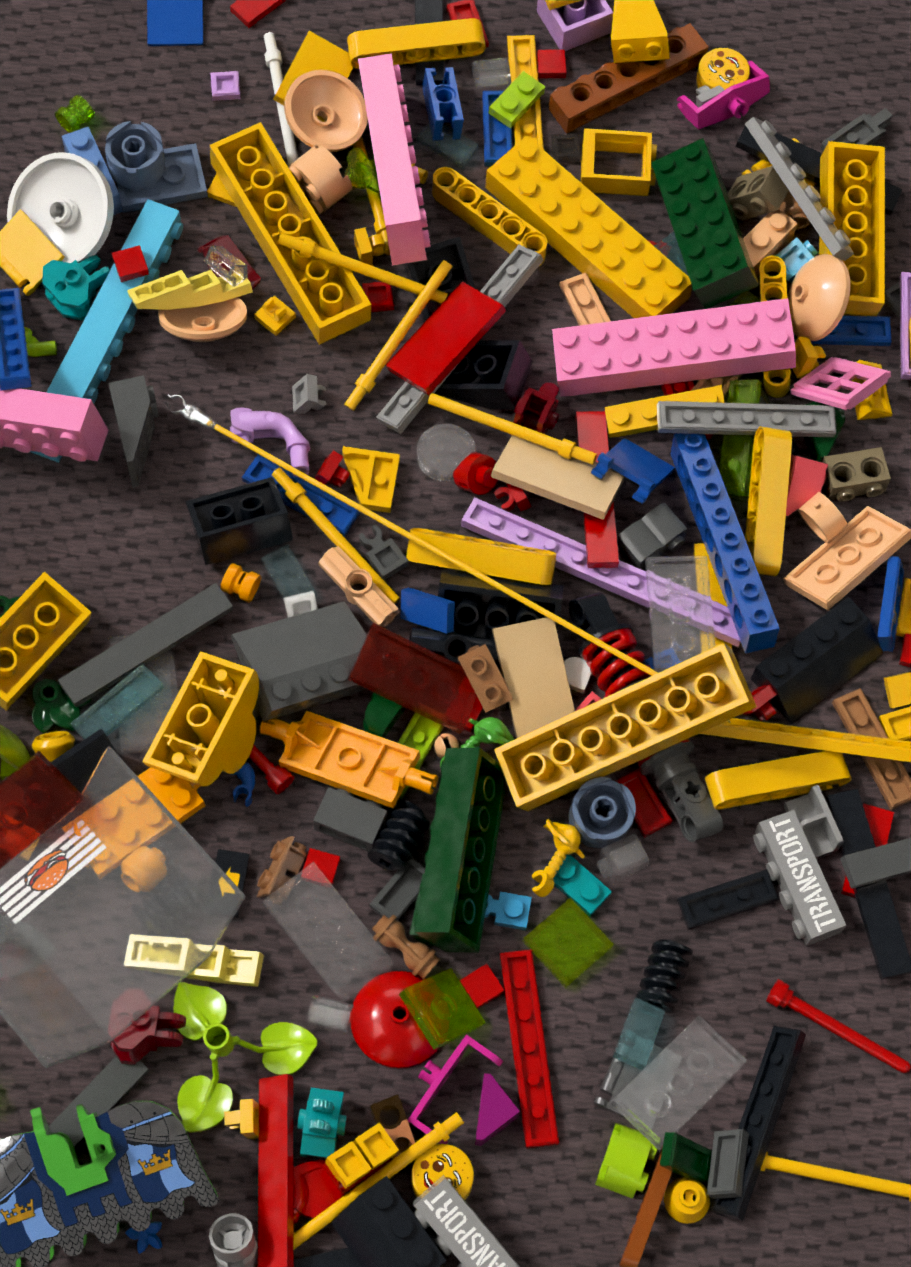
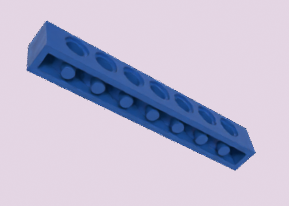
(724, 542)

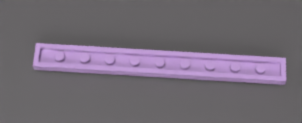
(572, 558)

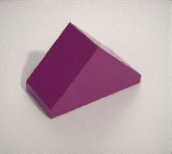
(495, 1110)

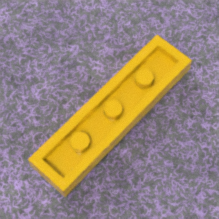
(642, 414)

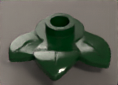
(54, 710)

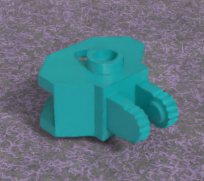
(71, 286)
(321, 1122)

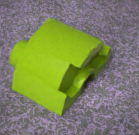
(625, 1161)

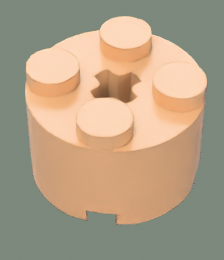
(320, 178)

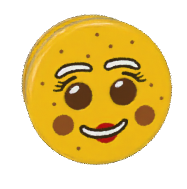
(722, 68)
(440, 1161)

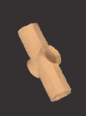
(369, 600)

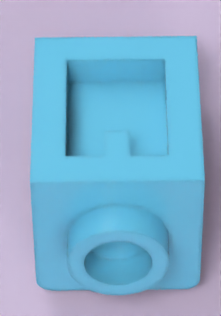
(796, 255)

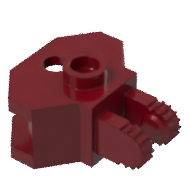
(538, 408)
(146, 1035)

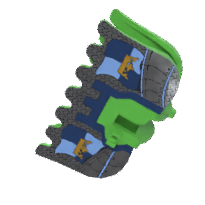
(58, 1201)

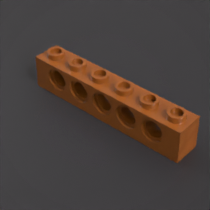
(685, 54)

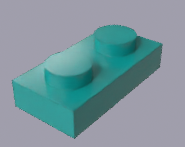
(581, 885)

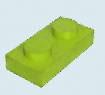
(516, 99)

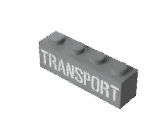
(799, 878)
(459, 1227)

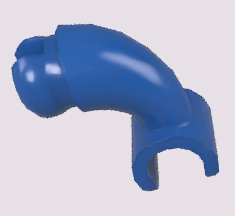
(247, 776)

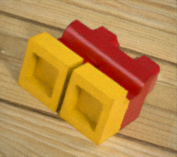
(360, 1158)

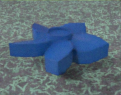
(146, 1237)

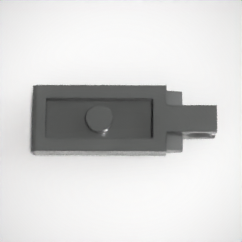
(862, 130)

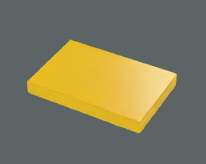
(314, 55)

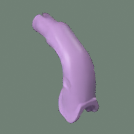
(269, 424)

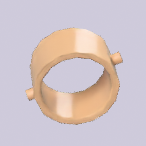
(822, 517)

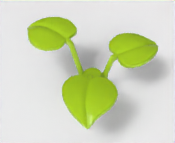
(205, 1101)

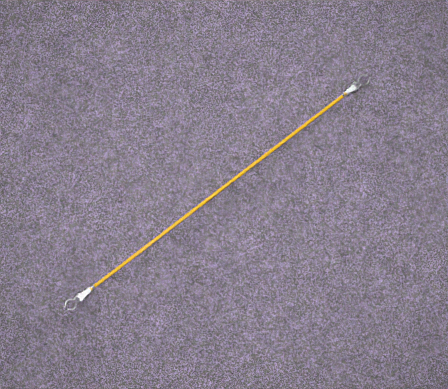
(196, 416)

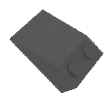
(135, 415)

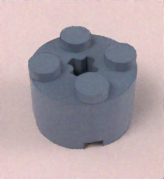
(135, 155)
(608, 797)

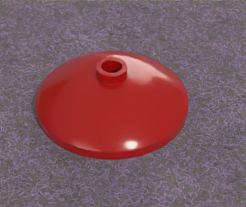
(380, 1034)

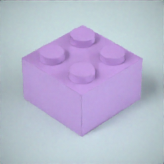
(576, 22)

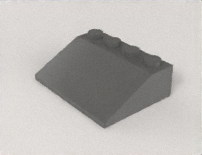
(302, 659)

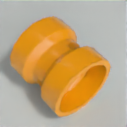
(240, 582)

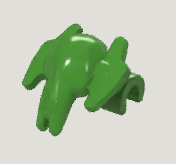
(488, 731)

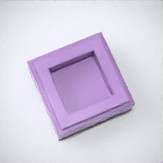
(225, 85)

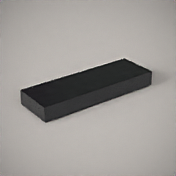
(727, 899)

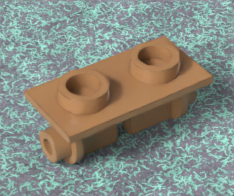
(485, 677)
(285, 858)

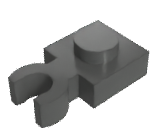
(383, 556)

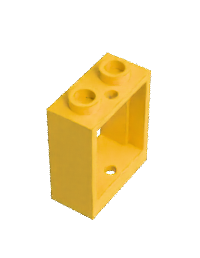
(623, 142)

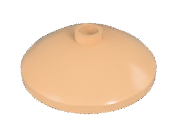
(332, 98)
(819, 296)
(205, 322)

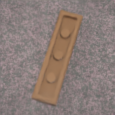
(887, 773)

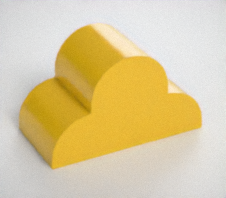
(208, 723)

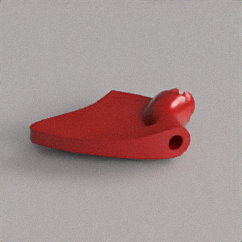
(312, 1190)

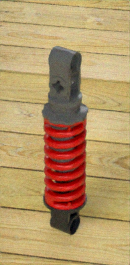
(671, 766)

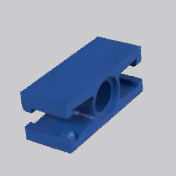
(442, 103)

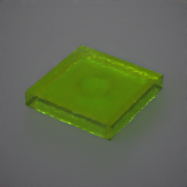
(568, 943)
(442, 1008)

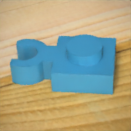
(510, 910)

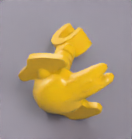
(567, 842)

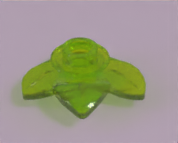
(362, 171)

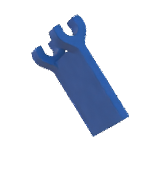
(174, 22)
(635, 465)

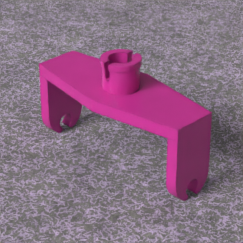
(729, 102)
(439, 1077)

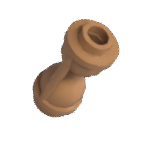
(416, 955)

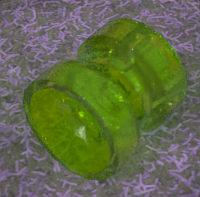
(74, 114)

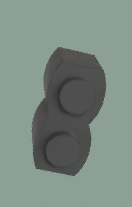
(652, 535)

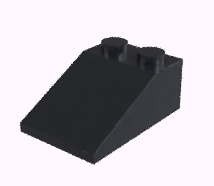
(422, 271)
(490, 375)

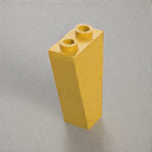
(638, 32)

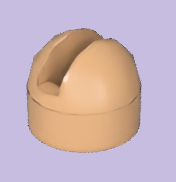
(440, 746)

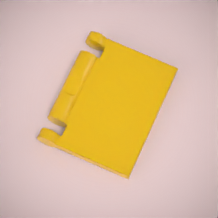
(25, 252)

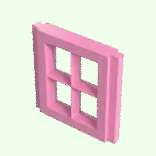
(873, 378)

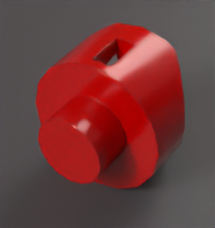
(475, 474)

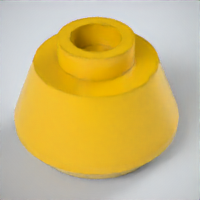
(53, 744)
(686, 1210)

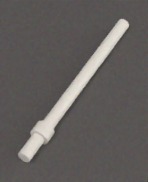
(274, 61)

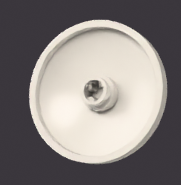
(67, 203)

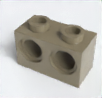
(757, 193)
(852, 468)

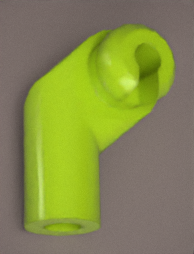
(37, 348)

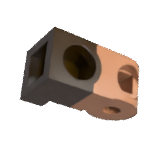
(394, 1121)

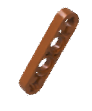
(646, 1216)

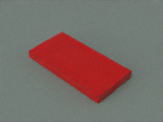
(445, 338)

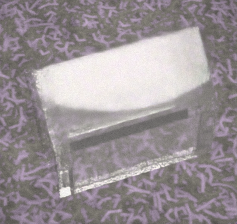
(491, 73)
(219, 255)
(329, 1015)

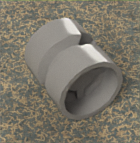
(233, 1241)

